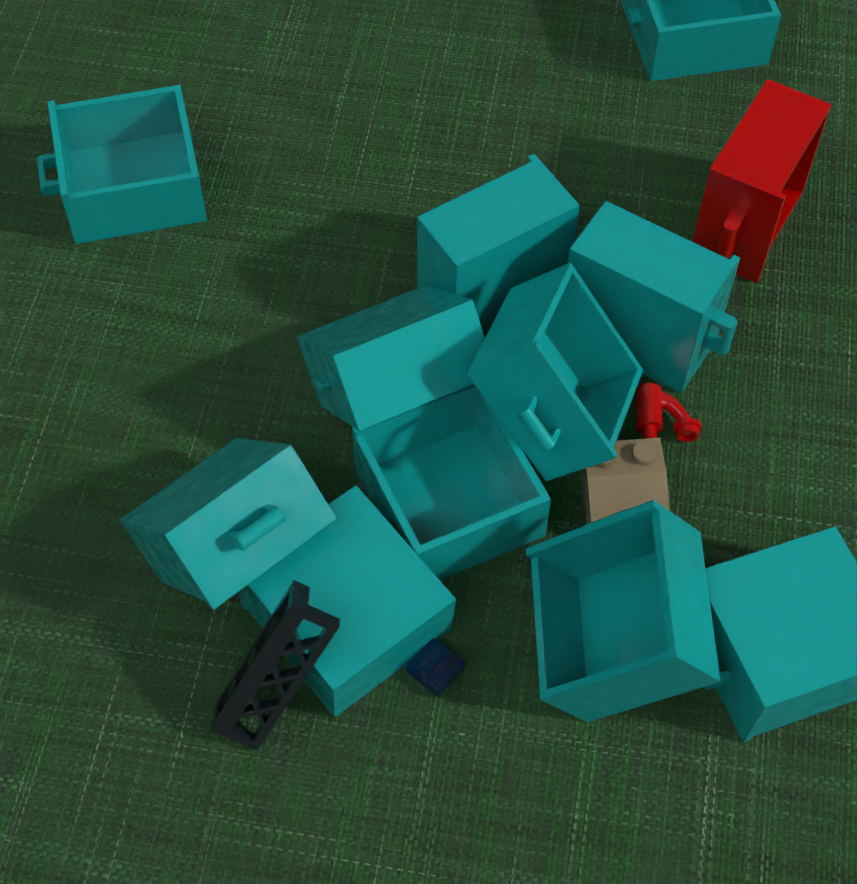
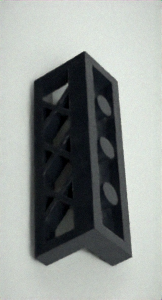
(262, 658)

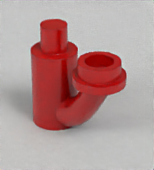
(648, 414)

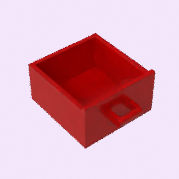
(760, 176)

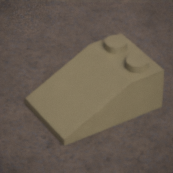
(626, 481)

